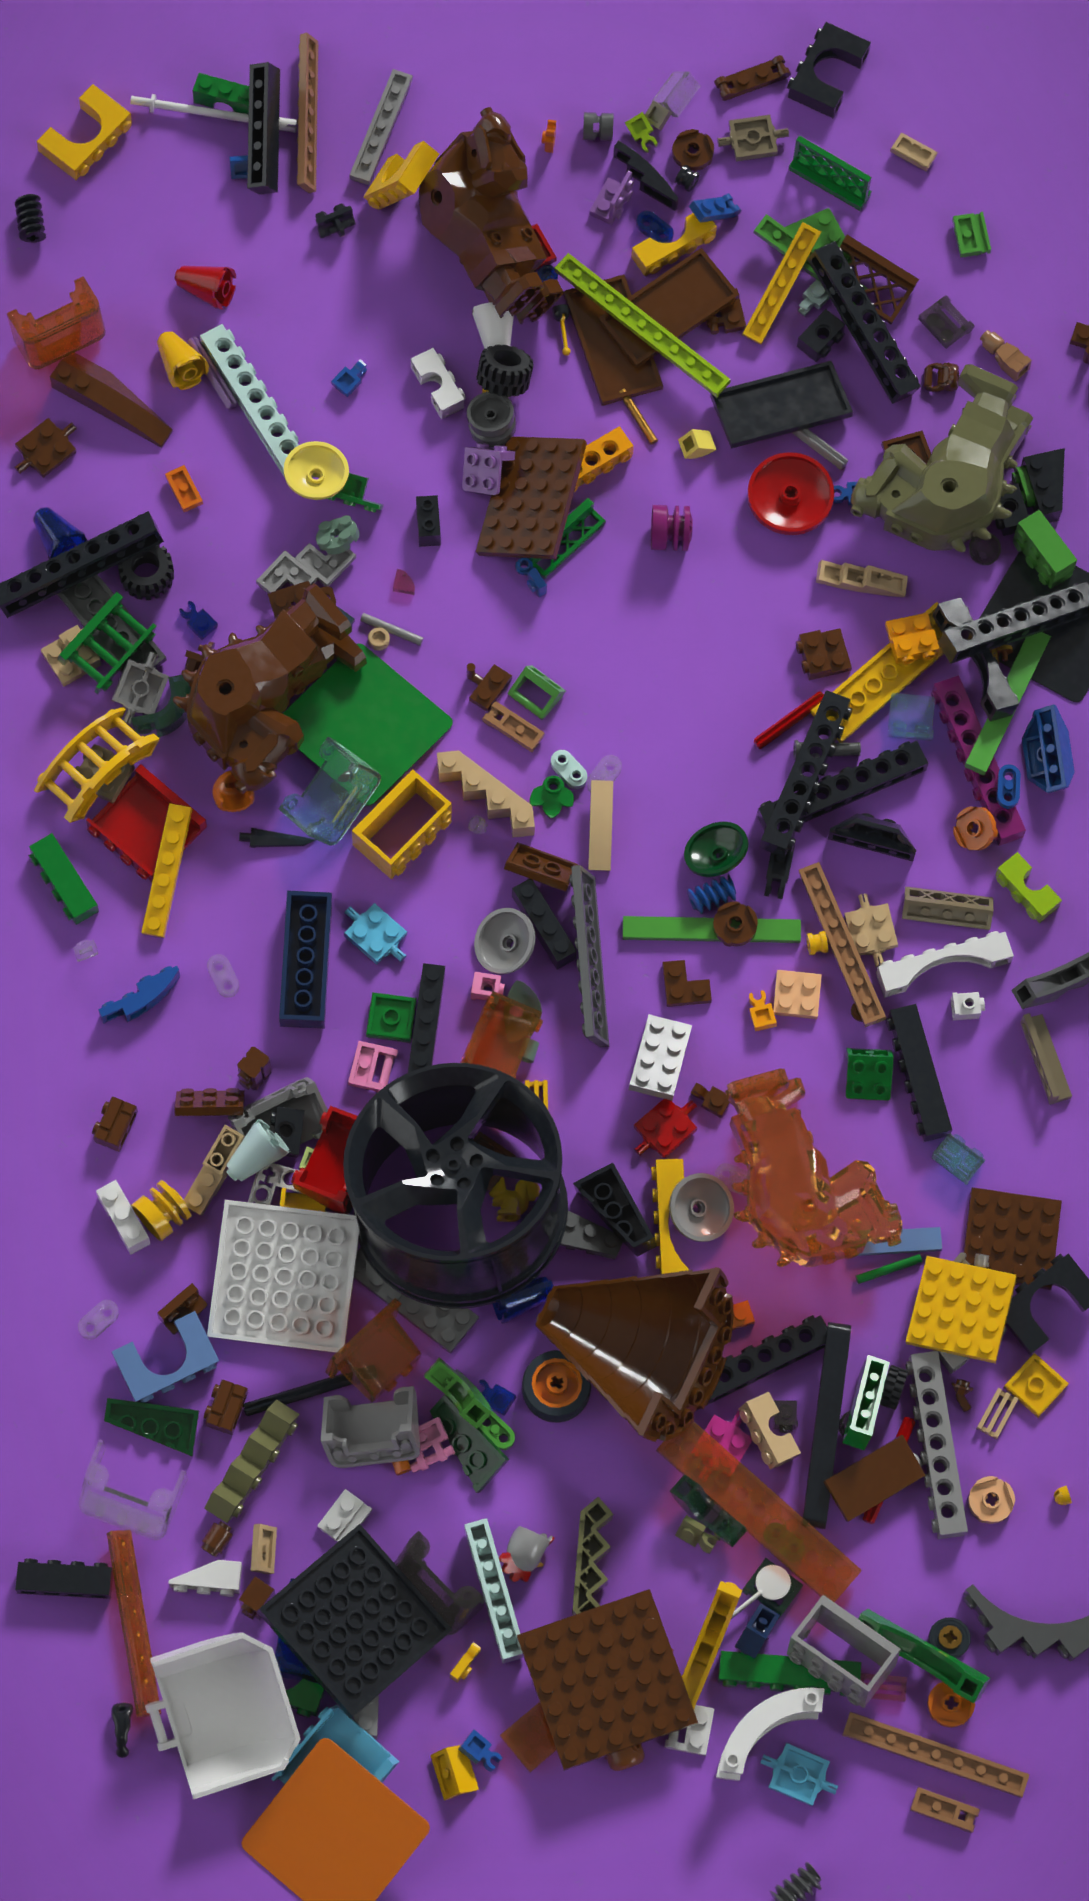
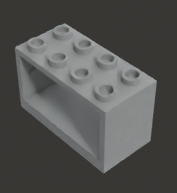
(854, 1633)

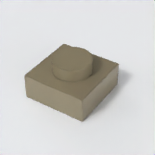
(657, 115)

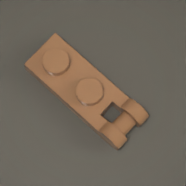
(513, 726)
(944, 1809)

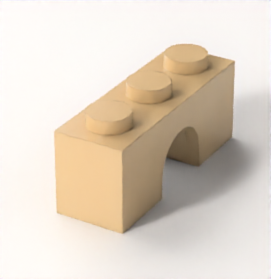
(774, 1448)

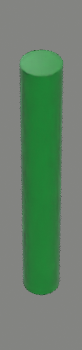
(887, 1269)

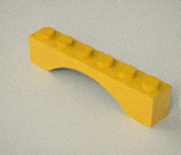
(667, 1175)

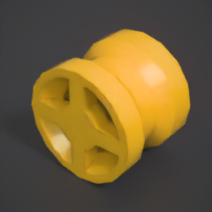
(817, 943)

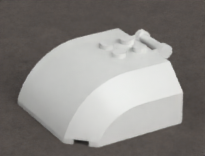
(224, 1711)

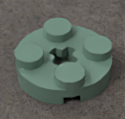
(344, 528)

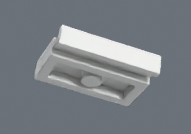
(344, 1516)

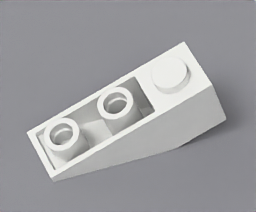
(216, 1576)

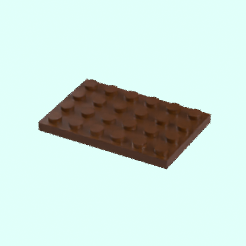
(532, 499)

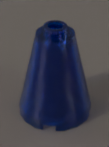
(56, 532)
(524, 1300)

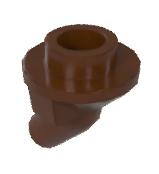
(961, 1388)

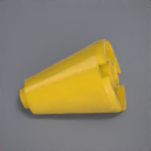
(181, 361)

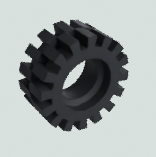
(893, 1387)

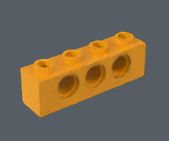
(595, 451)

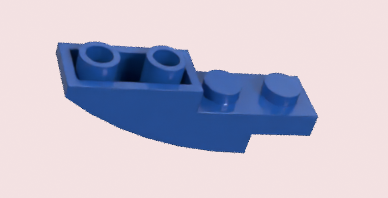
(150, 992)

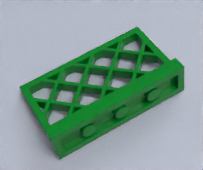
(834, 180)

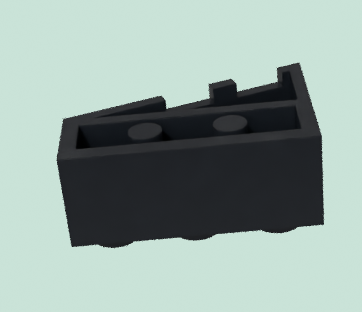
(1046, 480)

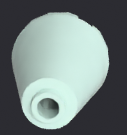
(256, 1152)

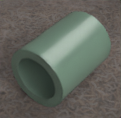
(530, 1051)

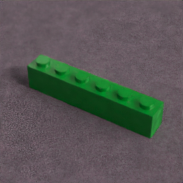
(773, 1671)

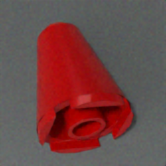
(208, 283)

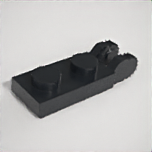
(778, 871)

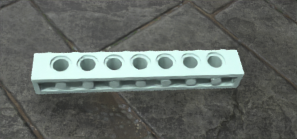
(221, 338)

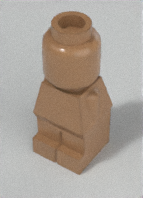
(1009, 357)

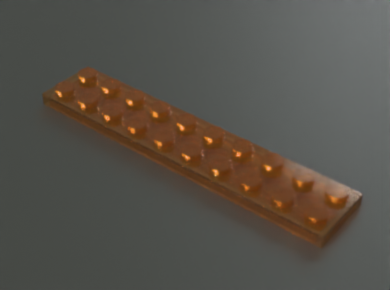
(761, 1512)

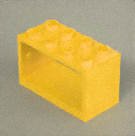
(386, 809)

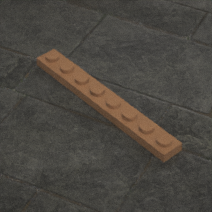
(307, 113)
(842, 944)
(935, 1754)

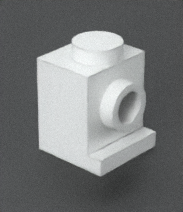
(961, 1011)

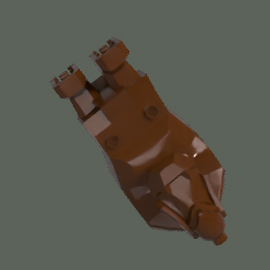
(476, 213)
(249, 683)

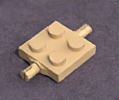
(871, 929)

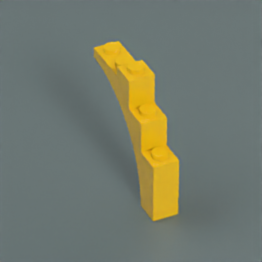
(710, 1639)

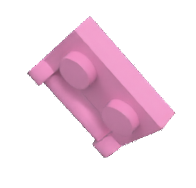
(365, 1065)

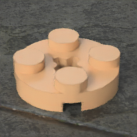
(997, 1488)

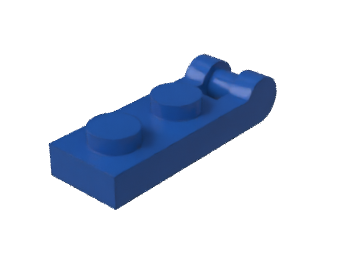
(715, 208)

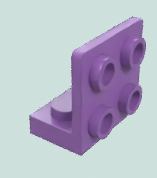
(611, 199)

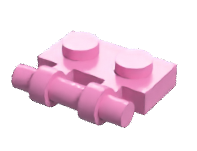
(431, 1435)

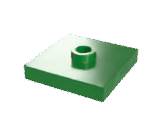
(391, 1017)

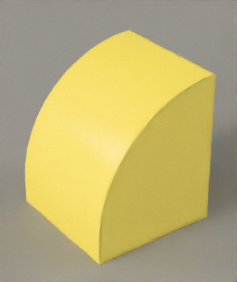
(696, 444)

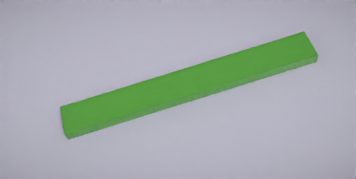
(1018, 681)
(702, 929)

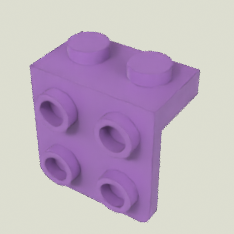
(484, 468)

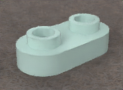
(568, 768)

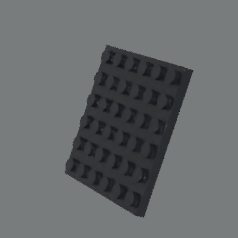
(354, 1621)

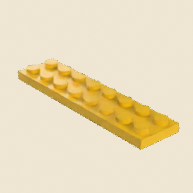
(875, 682)

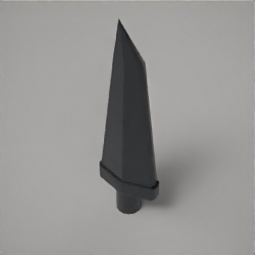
(266, 838)

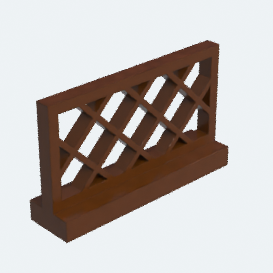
(883, 268)

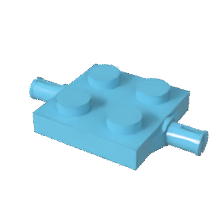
(375, 934)
(799, 1774)

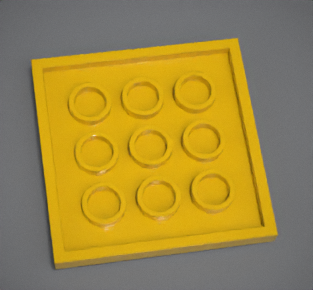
(961, 1309)

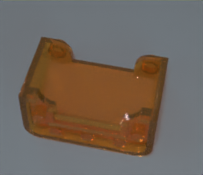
(502, 1034)

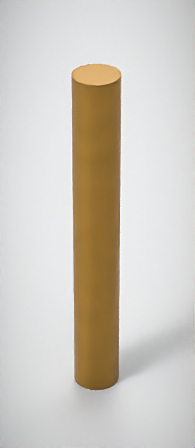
(639, 418)

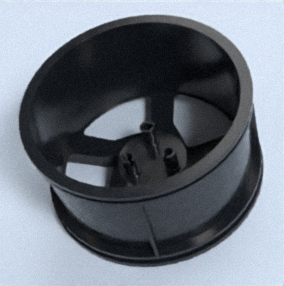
(456, 1173)

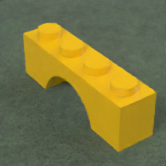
(653, 255)

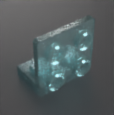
(911, 717)

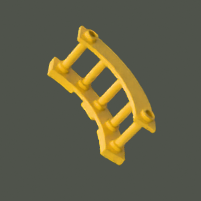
(108, 770)

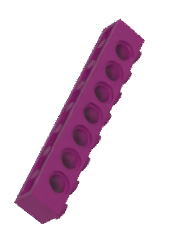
(954, 690)

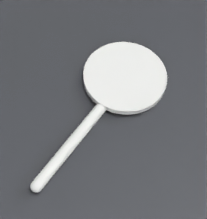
(772, 1583)

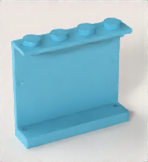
(348, 1736)

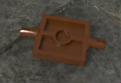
(45, 447)

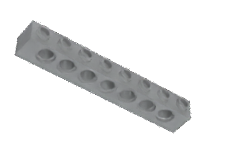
(930, 1364)

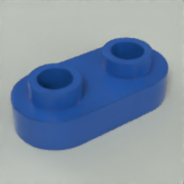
(1008, 787)

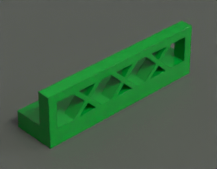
(573, 520)

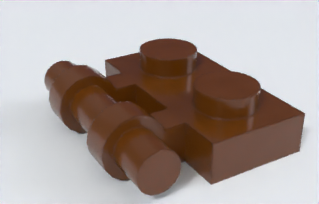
(731, 318)

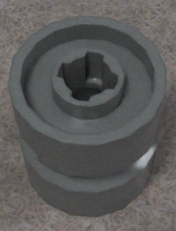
(605, 130)

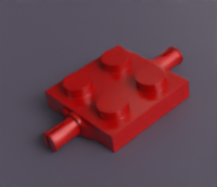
(665, 1127)

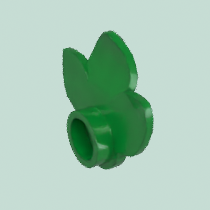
(552, 799)

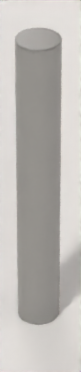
(392, 629)

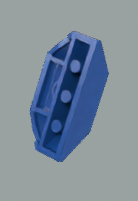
(1048, 750)

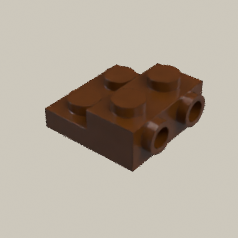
(823, 653)

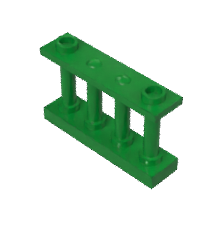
(99, 622)

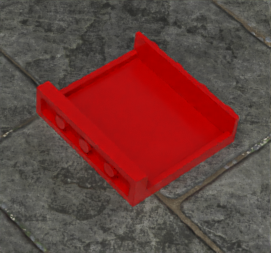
(137, 822)

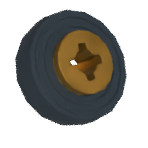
(947, 1627)

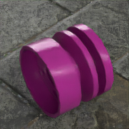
(670, 527)

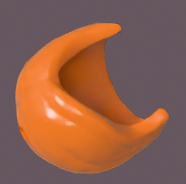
(228, 797)

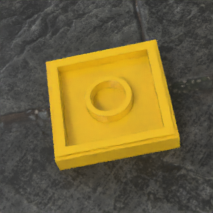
(1036, 1385)

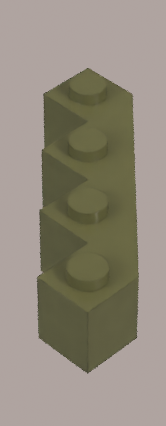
(245, 1471)
(590, 1550)

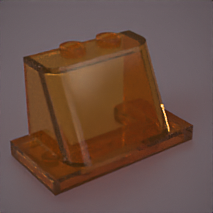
(376, 1355)

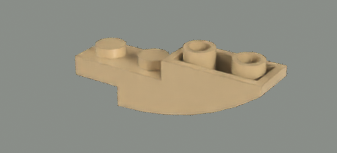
(213, 1170)

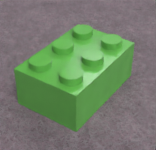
(1044, 549)

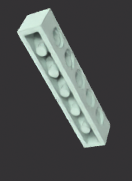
(494, 1589)

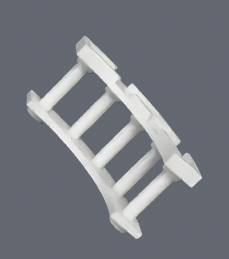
(777, 1710)

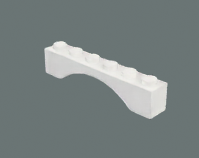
(987, 951)

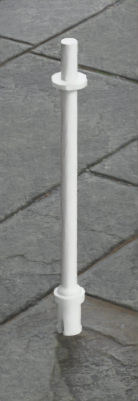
(153, 103)

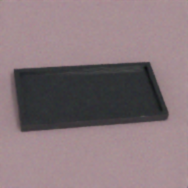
(781, 404)

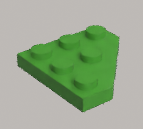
(829, 227)

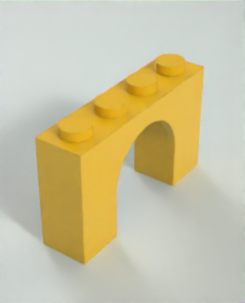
(75, 157)
(401, 177)

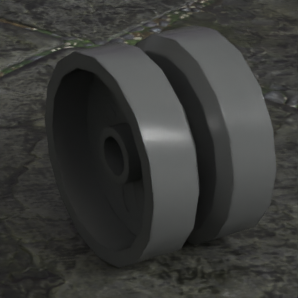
(491, 419)

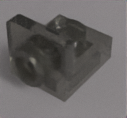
(786, 1419)

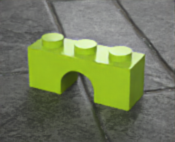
(1038, 903)

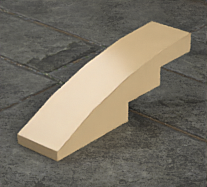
(860, 579)
(600, 825)

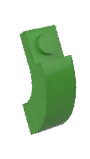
(460, 1391)

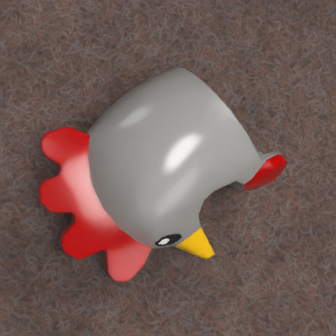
(524, 1553)

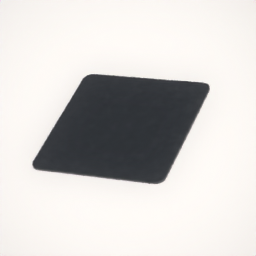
(1066, 656)

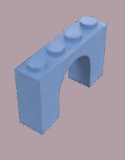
(145, 1383)

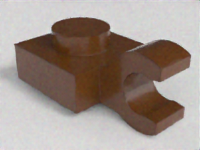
(714, 1100)

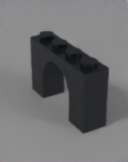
(829, 43)
(1063, 1274)

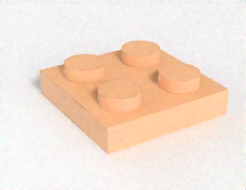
(797, 994)

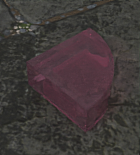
(403, 583)

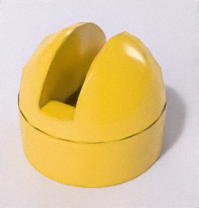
(1062, 1496)

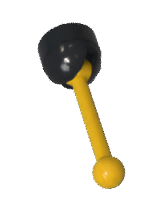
(561, 314)

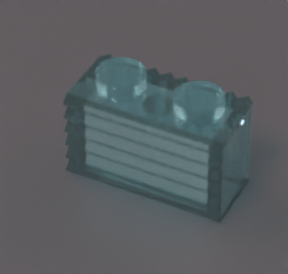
(958, 1158)

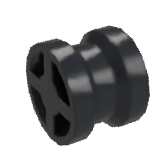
(687, 178)

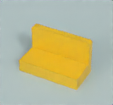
(454, 1772)

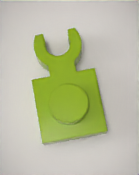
(640, 129)

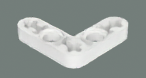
(275, 1180)

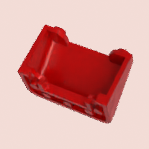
(324, 1172)

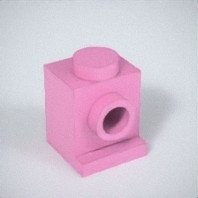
(484, 980)

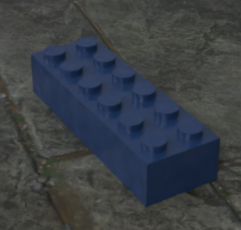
(305, 959)

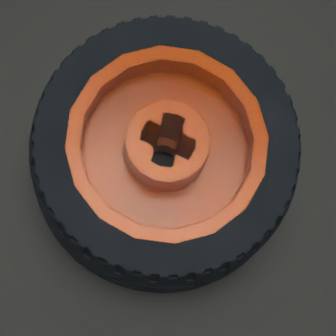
(548, 1401)

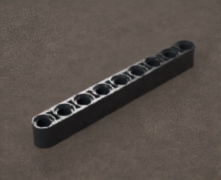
(826, 1423)

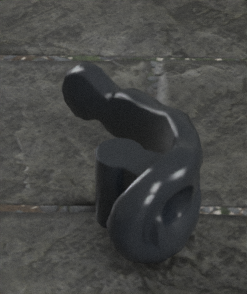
(121, 1716)

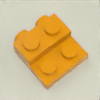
(912, 638)

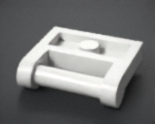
(696, 1736)

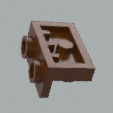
(180, 1306)

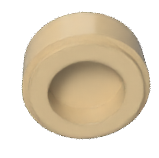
(378, 639)

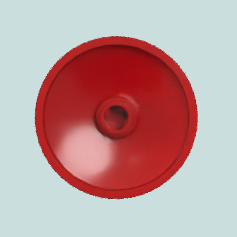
(790, 493)

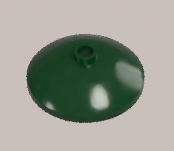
(716, 849)

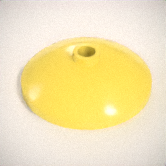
(319, 461)

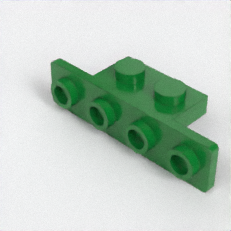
(354, 493)

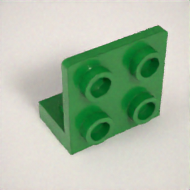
(869, 1074)

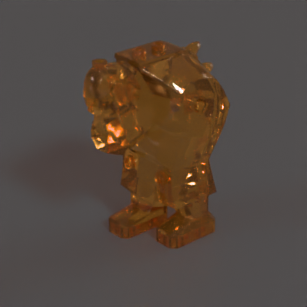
(789, 1185)

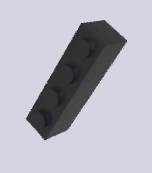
(545, 924)
(63, 1579)

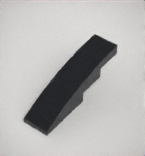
(650, 180)

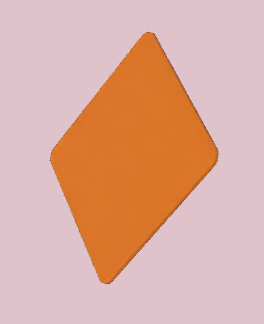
(335, 1830)

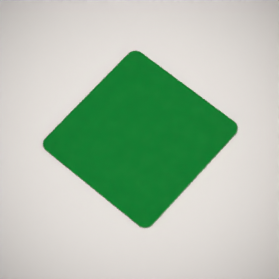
(370, 715)

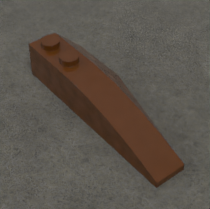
(108, 396)

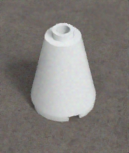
(491, 327)

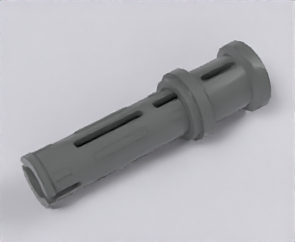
(842, 749)

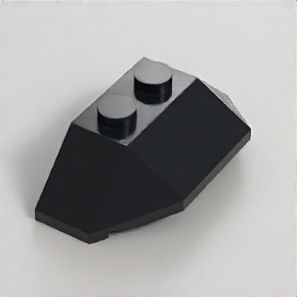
(874, 835)

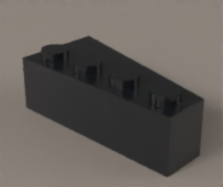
(613, 1203)

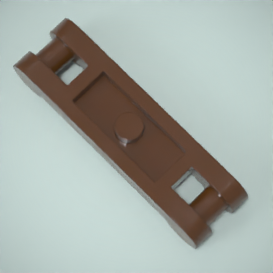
(752, 78)

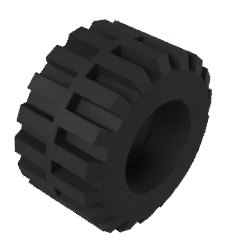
(504, 370)
(150, 585)

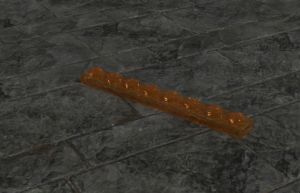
(133, 1620)

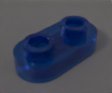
(656, 228)

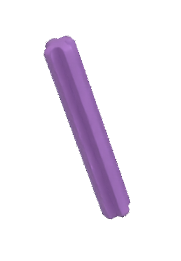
(214, 375)

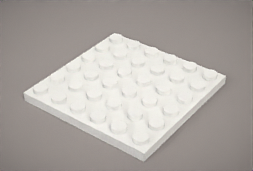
(284, 1276)

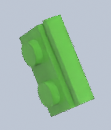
(971, 234)

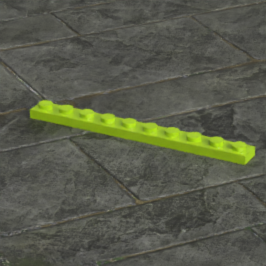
(642, 325)

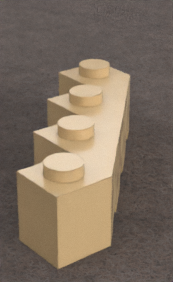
(480, 784)

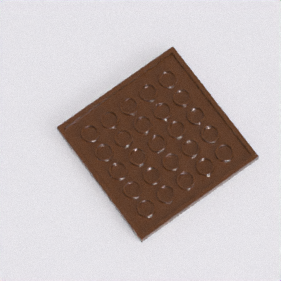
(607, 1679)

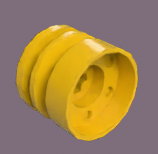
(161, 1210)

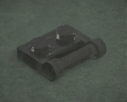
(941, 326)

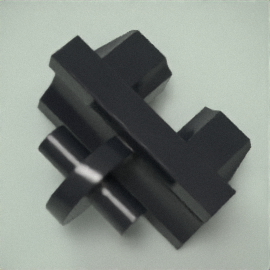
(335, 221)

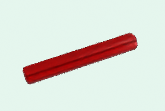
(788, 721)

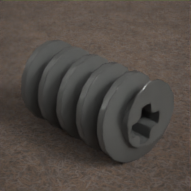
(798, 1886)

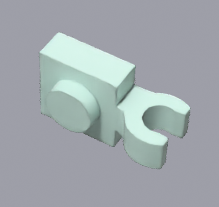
(813, 296)

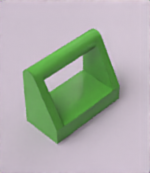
(544, 683)

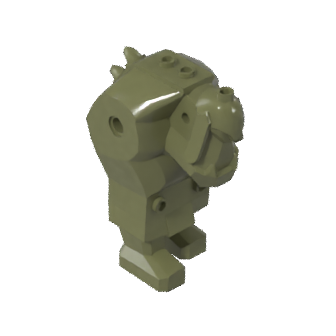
(963, 481)

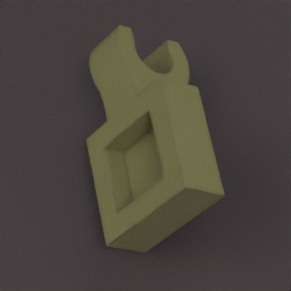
(693, 1533)

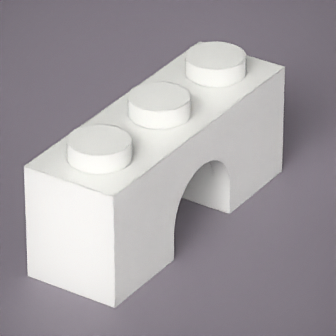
(430, 367)
(123, 1217)

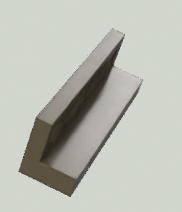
(947, 909)
(1045, 1058)

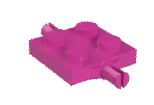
(729, 1435)

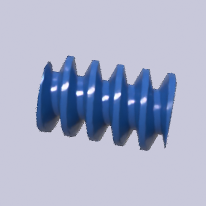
(712, 894)

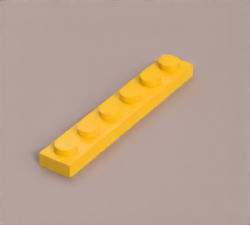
(781, 283)
(166, 870)

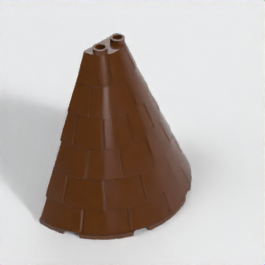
(646, 1342)

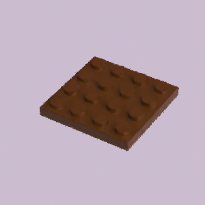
(1014, 1232)

